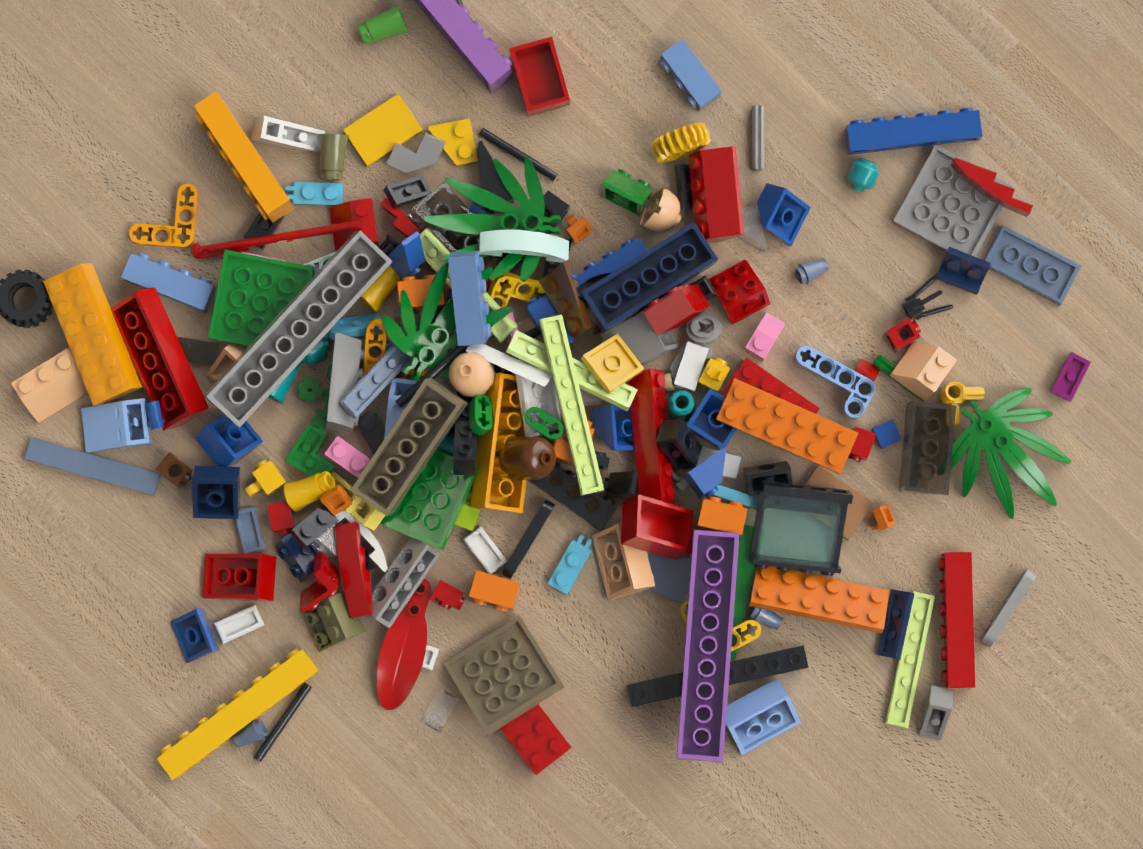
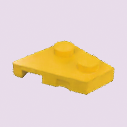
(458, 141)

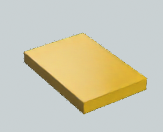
(382, 128)

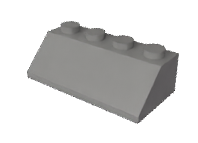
(344, 376)

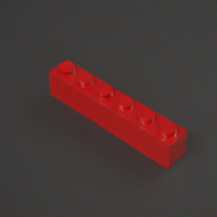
(647, 417)
(958, 620)

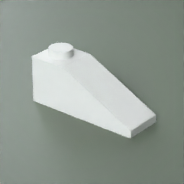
(285, 134)

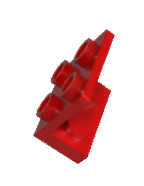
(739, 291)
(326, 583)

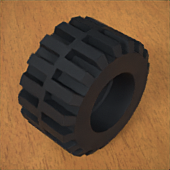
(8, 290)

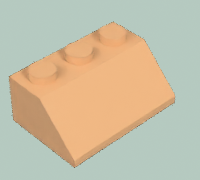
(51, 386)
(622, 567)

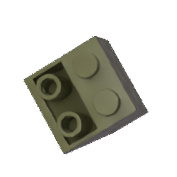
(331, 622)

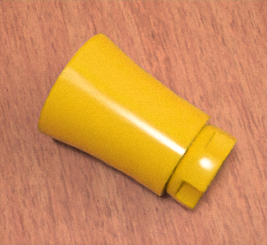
(380, 289)
(307, 490)

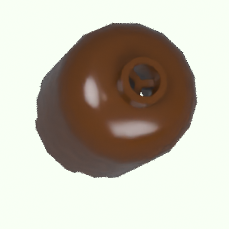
(527, 458)

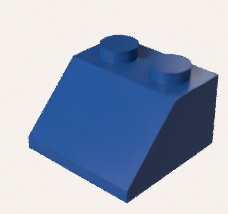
(704, 421)
(226, 442)

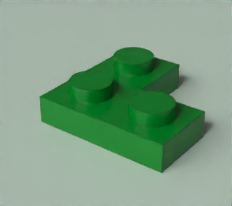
(304, 453)

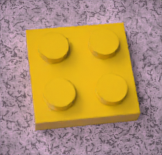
(612, 363)

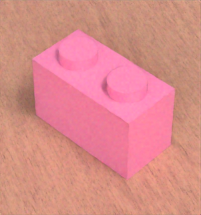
(347, 456)

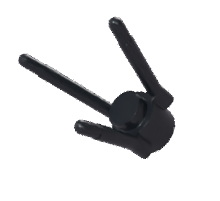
(914, 307)

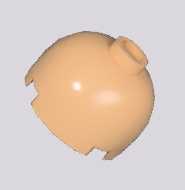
(662, 211)
(471, 374)

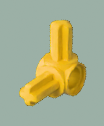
(962, 393)

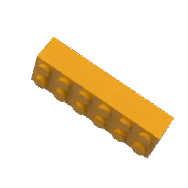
(240, 152)
(92, 334)
(492, 486)

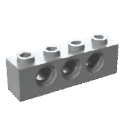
(402, 580)

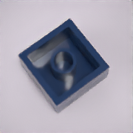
(216, 492)

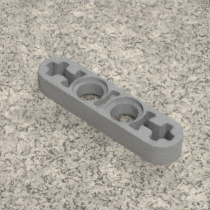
(1008, 607)

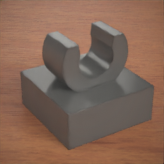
(683, 484)

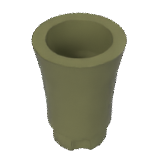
(332, 155)

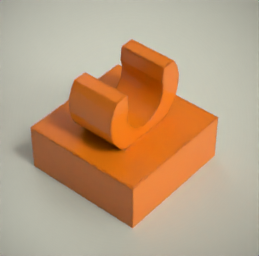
(578, 228)
(336, 499)
(883, 517)

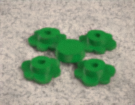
(316, 392)

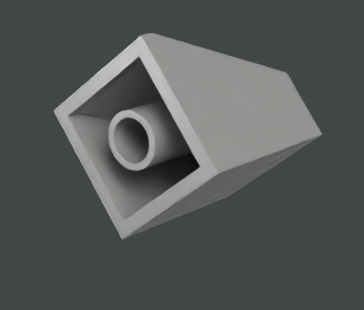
(642, 339)

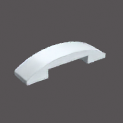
(378, 555)

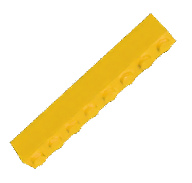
(238, 714)

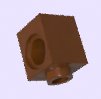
(165, 467)

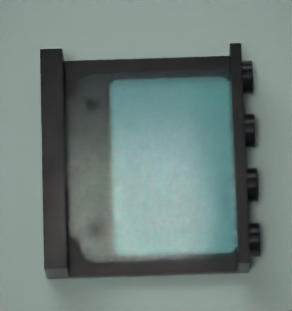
(799, 527)

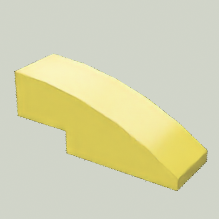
(360, 509)

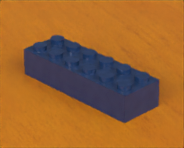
(648, 277)

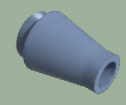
(810, 270)
(765, 617)
(252, 733)

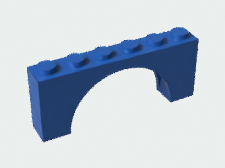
(543, 307)

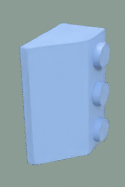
(760, 716)

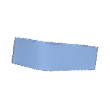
(833, 379)

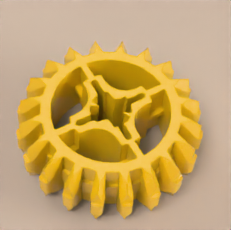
(680, 142)

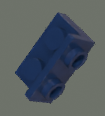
(963, 270)
(299, 560)

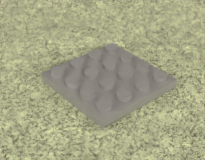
(946, 207)

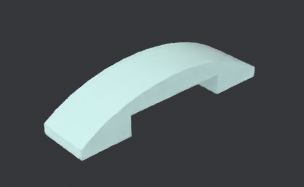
(525, 243)

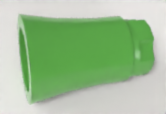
(383, 26)

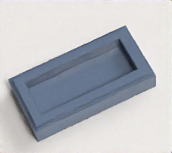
(250, 531)

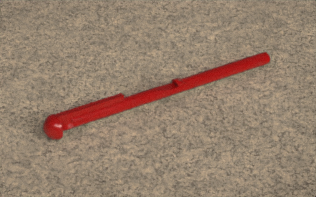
(242, 245)

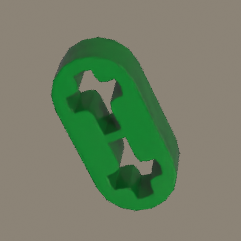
(477, 413)
(547, 418)

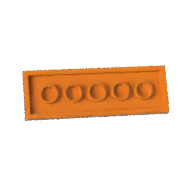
(787, 426)
(820, 598)

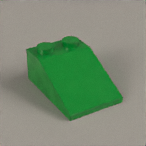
(626, 192)

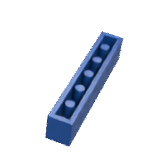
(913, 131)

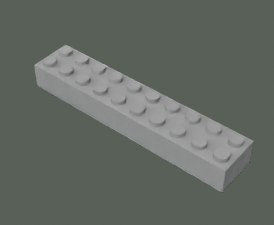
(297, 328)

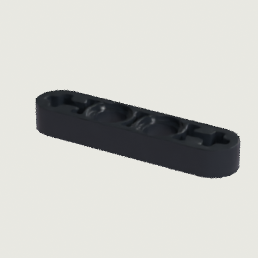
(528, 539)

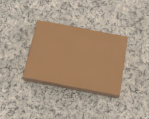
(855, 511)

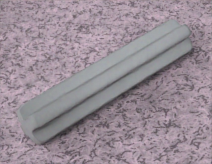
(757, 138)

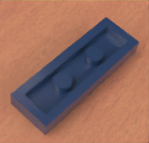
(895, 624)

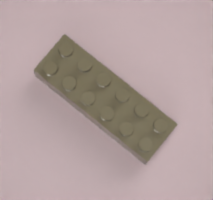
(409, 446)

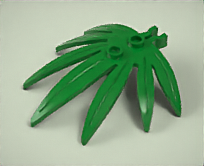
(526, 217)
(432, 340)
(996, 436)

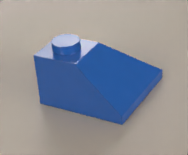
(781, 212)
(614, 427)

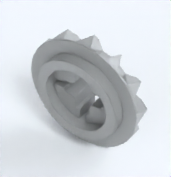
(708, 322)

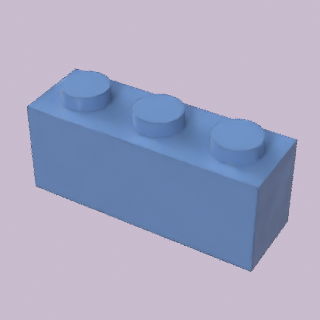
(690, 75)

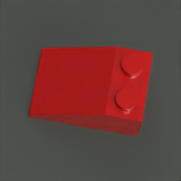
(239, 577)

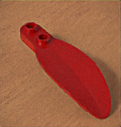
(403, 651)

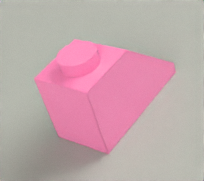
(764, 337)

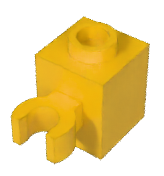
(714, 374)
(267, 478)

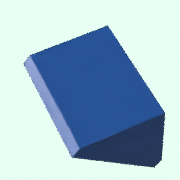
(194, 635)

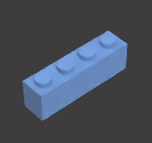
(169, 282)
(468, 298)

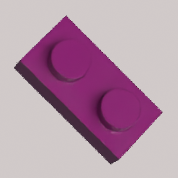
(1070, 376)

